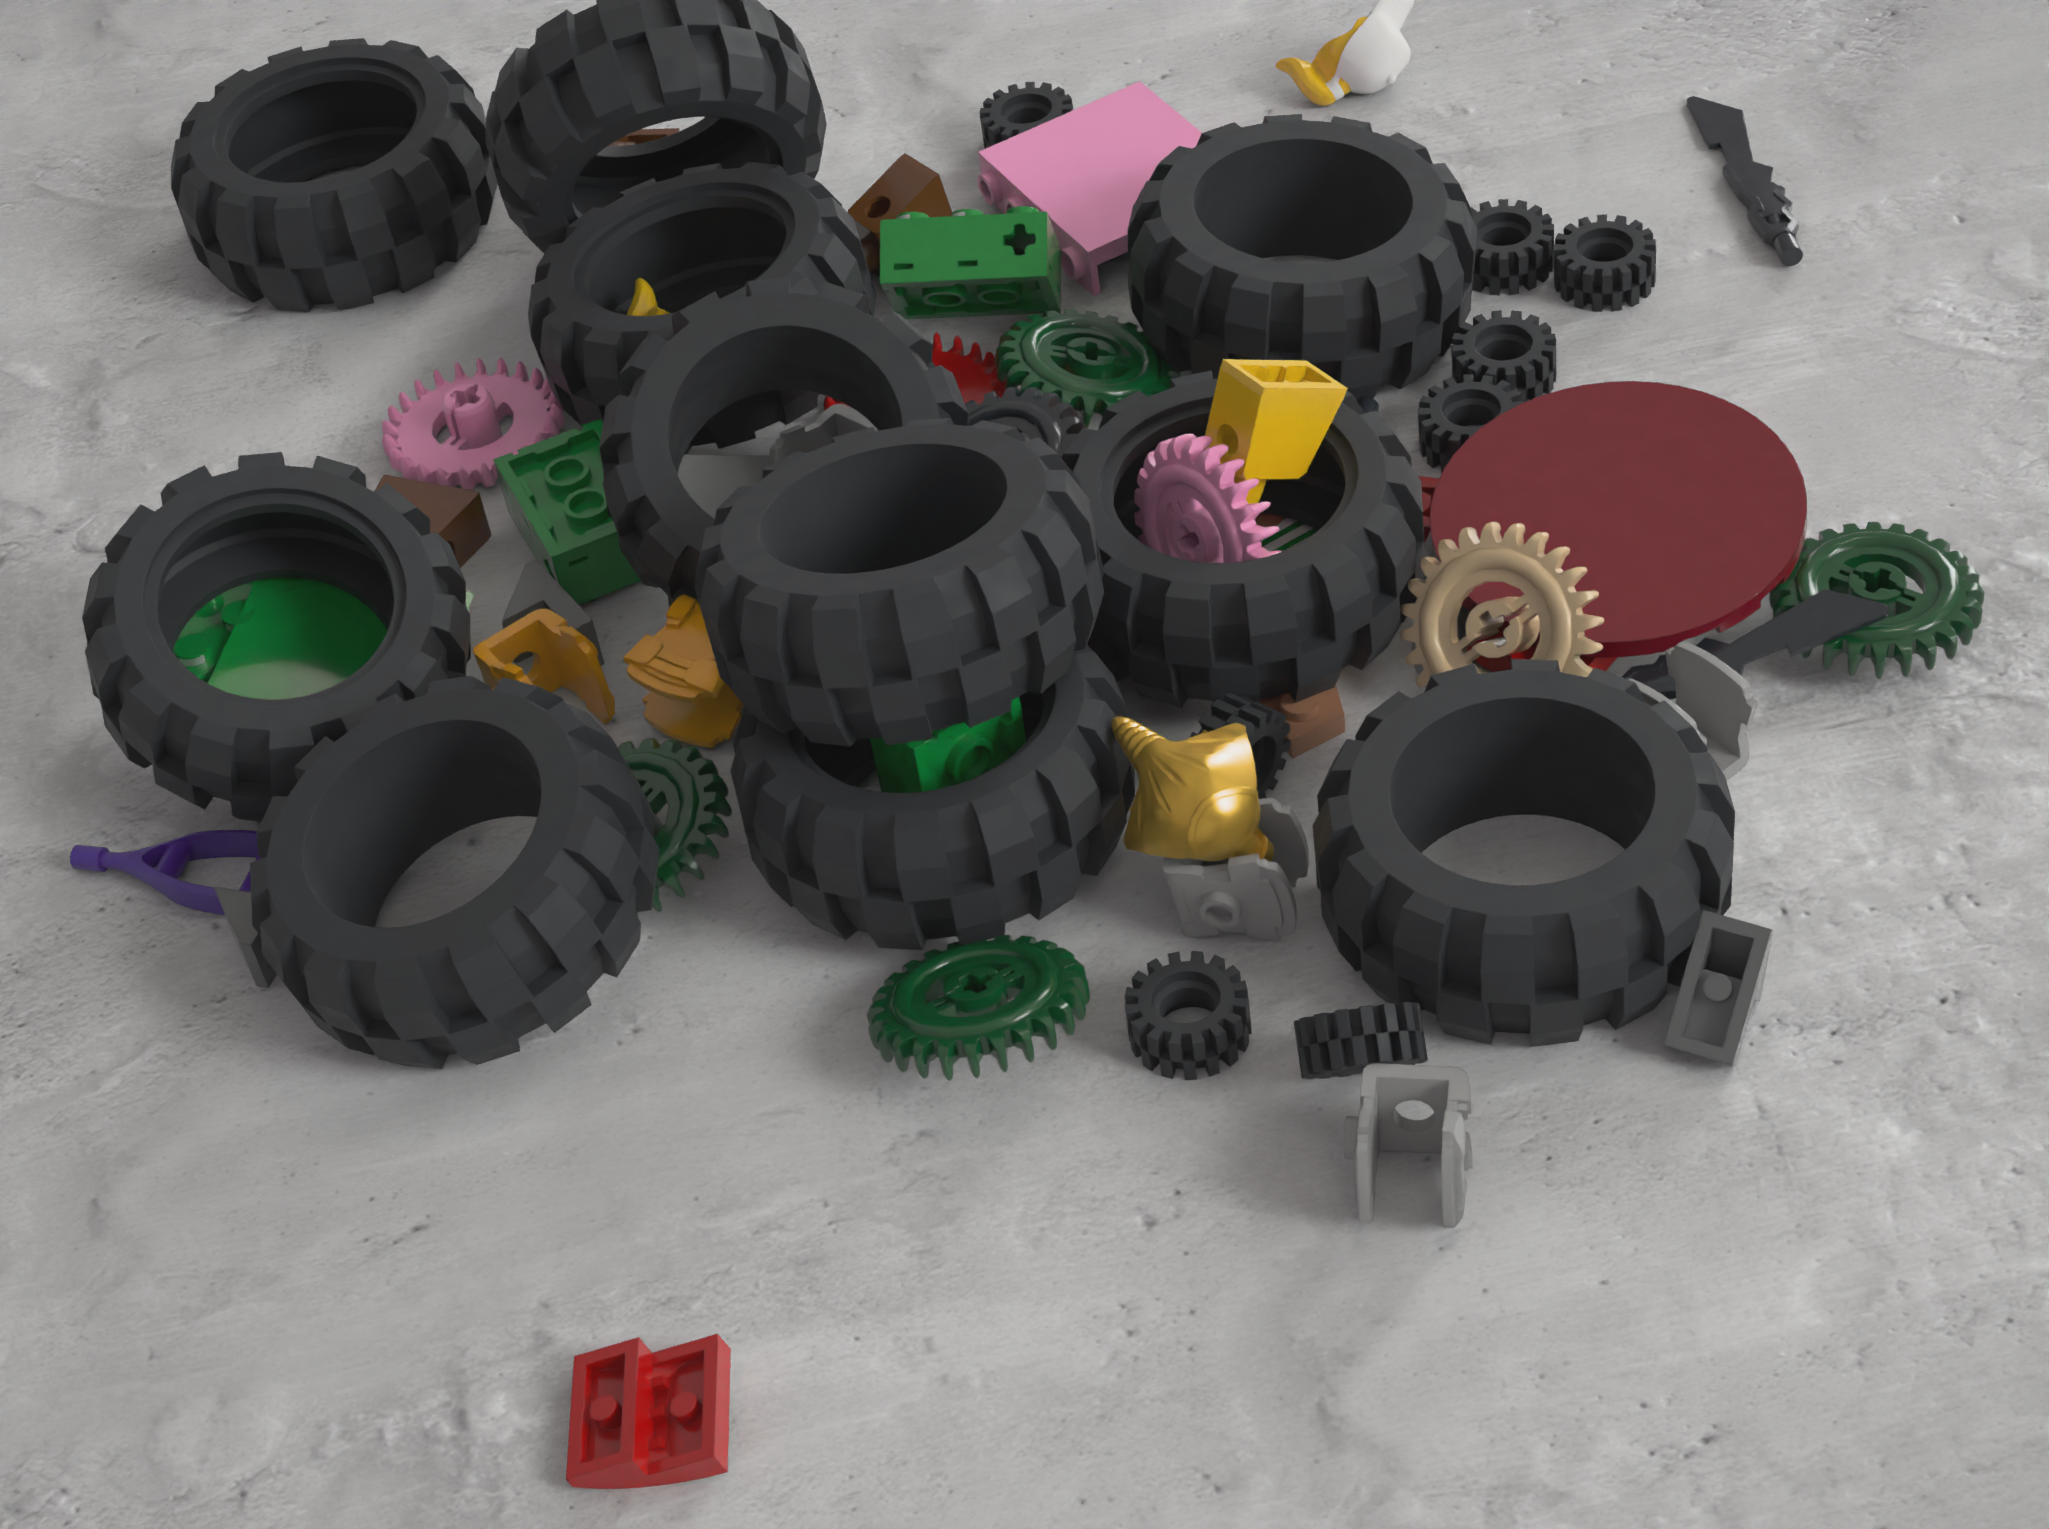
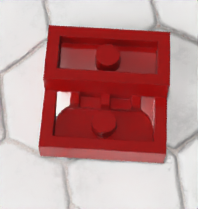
(649, 1414)

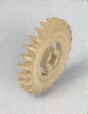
(1547, 597)

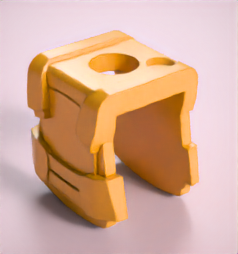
(559, 655)
(683, 679)

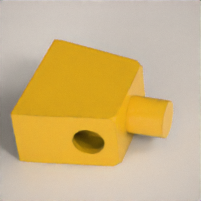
(1271, 417)

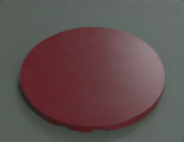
(1654, 489)

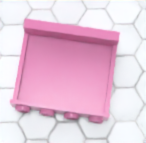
(1087, 172)

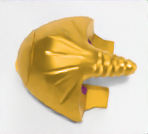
(1193, 794)

